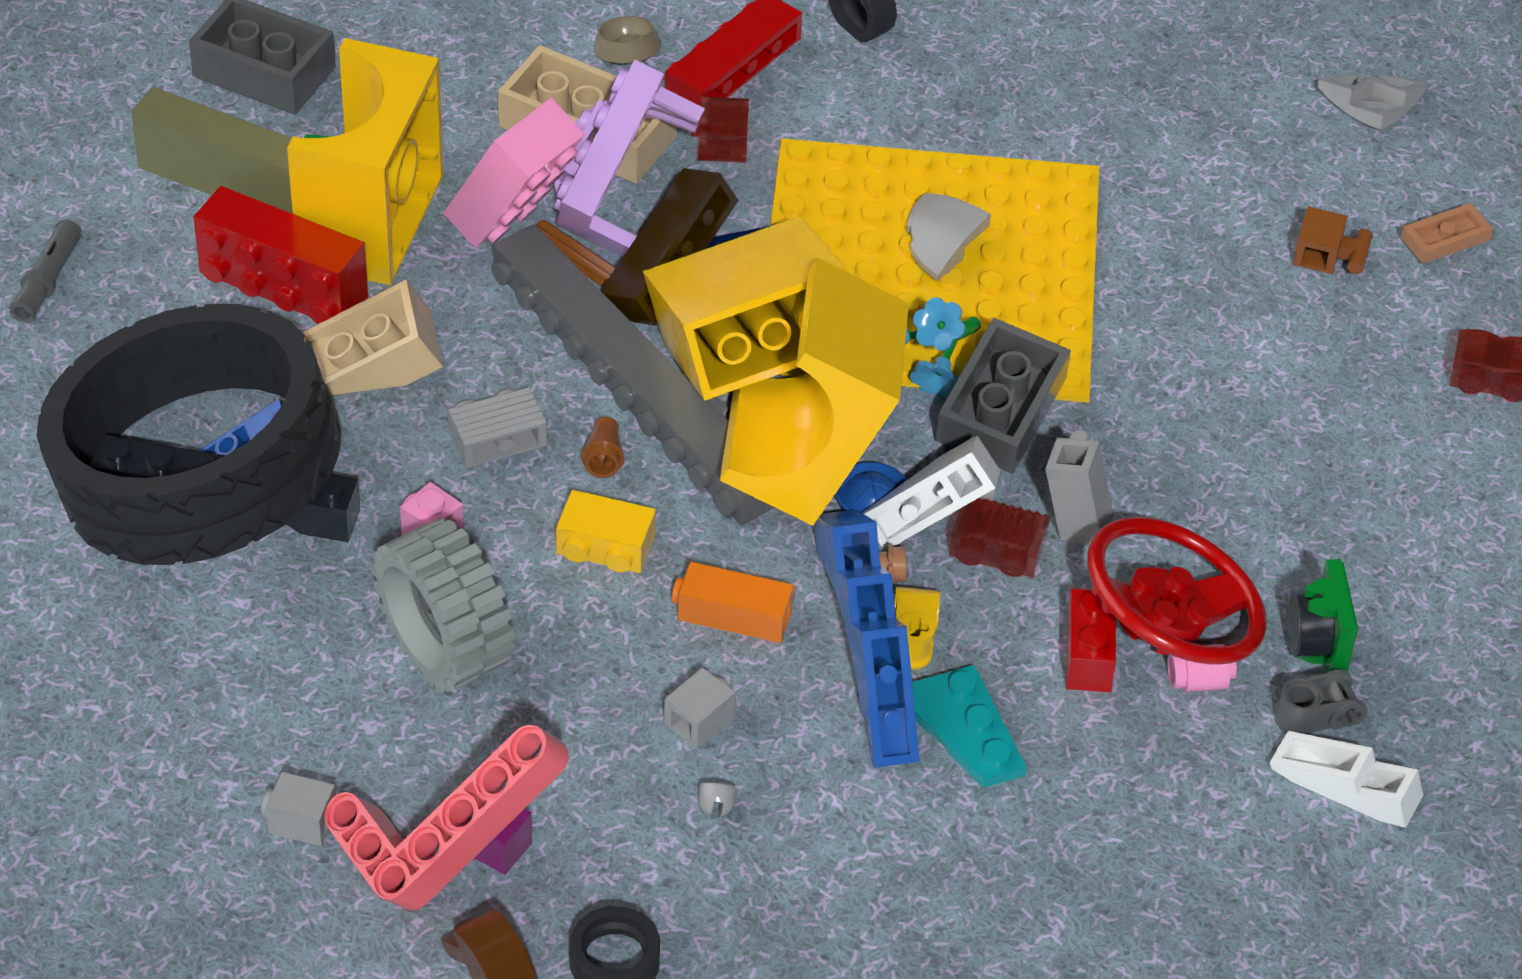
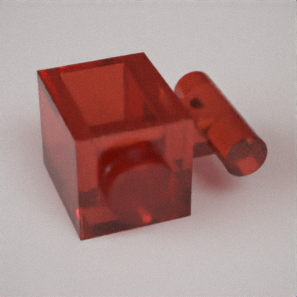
(723, 129)

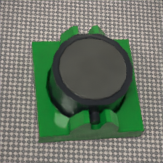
(1323, 619)

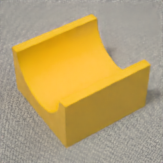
(385, 164)
(805, 433)

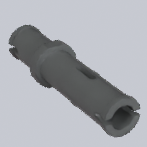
(39, 281)

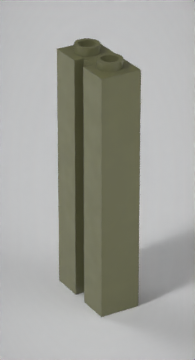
(210, 149)

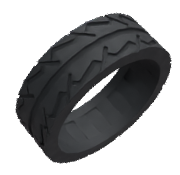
(208, 507)

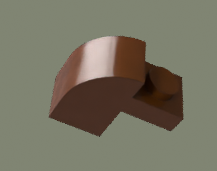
(489, 948)

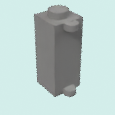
(1078, 488)

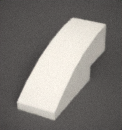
(1350, 776)

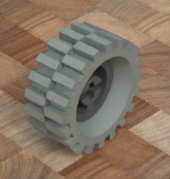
(443, 604)

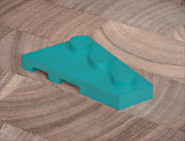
(967, 723)

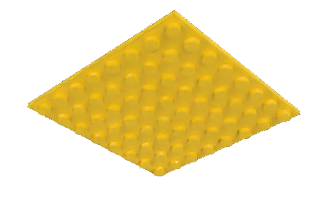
(1023, 269)

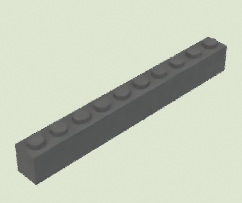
(623, 362)

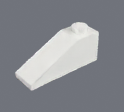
(935, 492)

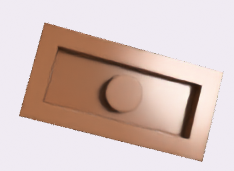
(1446, 233)

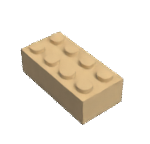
(577, 88)

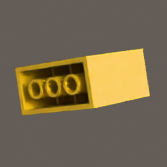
(737, 306)

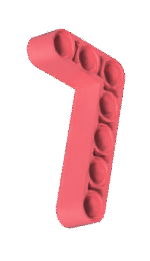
(447, 825)

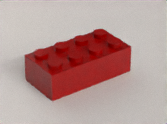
(279, 256)

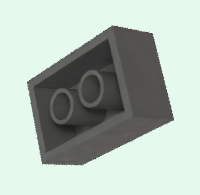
(262, 54)
(1004, 393)

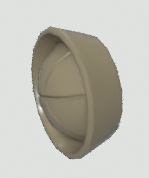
(626, 40)

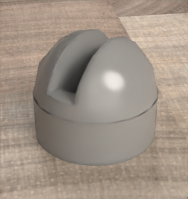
(717, 793)

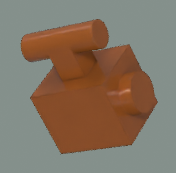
(1324, 242)

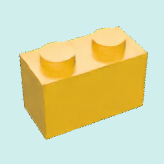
(605, 532)

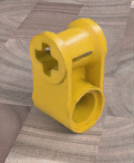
(920, 614)

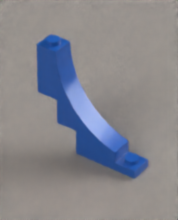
(877, 640)

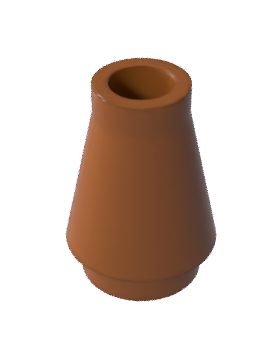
(603, 450)

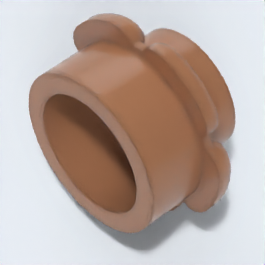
(895, 562)

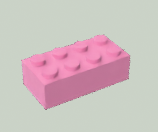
(515, 174)

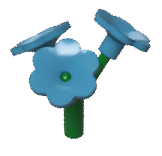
(941, 327)

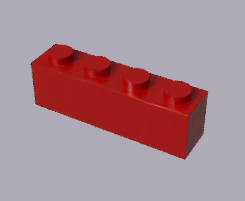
(736, 51)

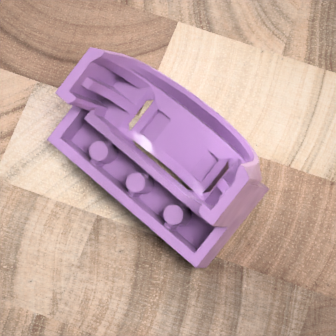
(615, 122)

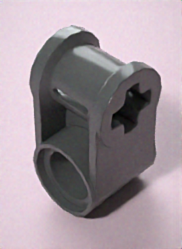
(1318, 702)

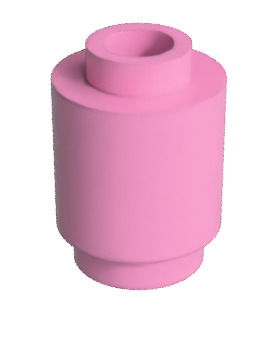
(1198, 676)

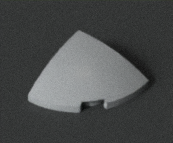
(1373, 93)
(941, 231)

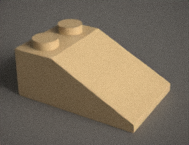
(377, 343)

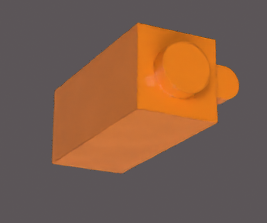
(734, 601)

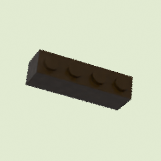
(677, 228)

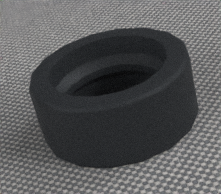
(866, 22)
(614, 921)

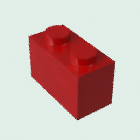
(1089, 643)

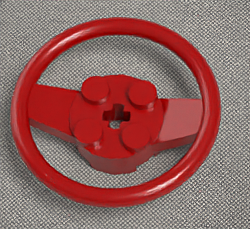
(1169, 605)

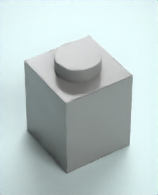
(700, 707)
(298, 808)

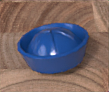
(867, 485)

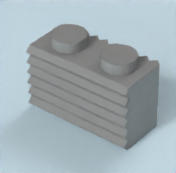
(496, 426)

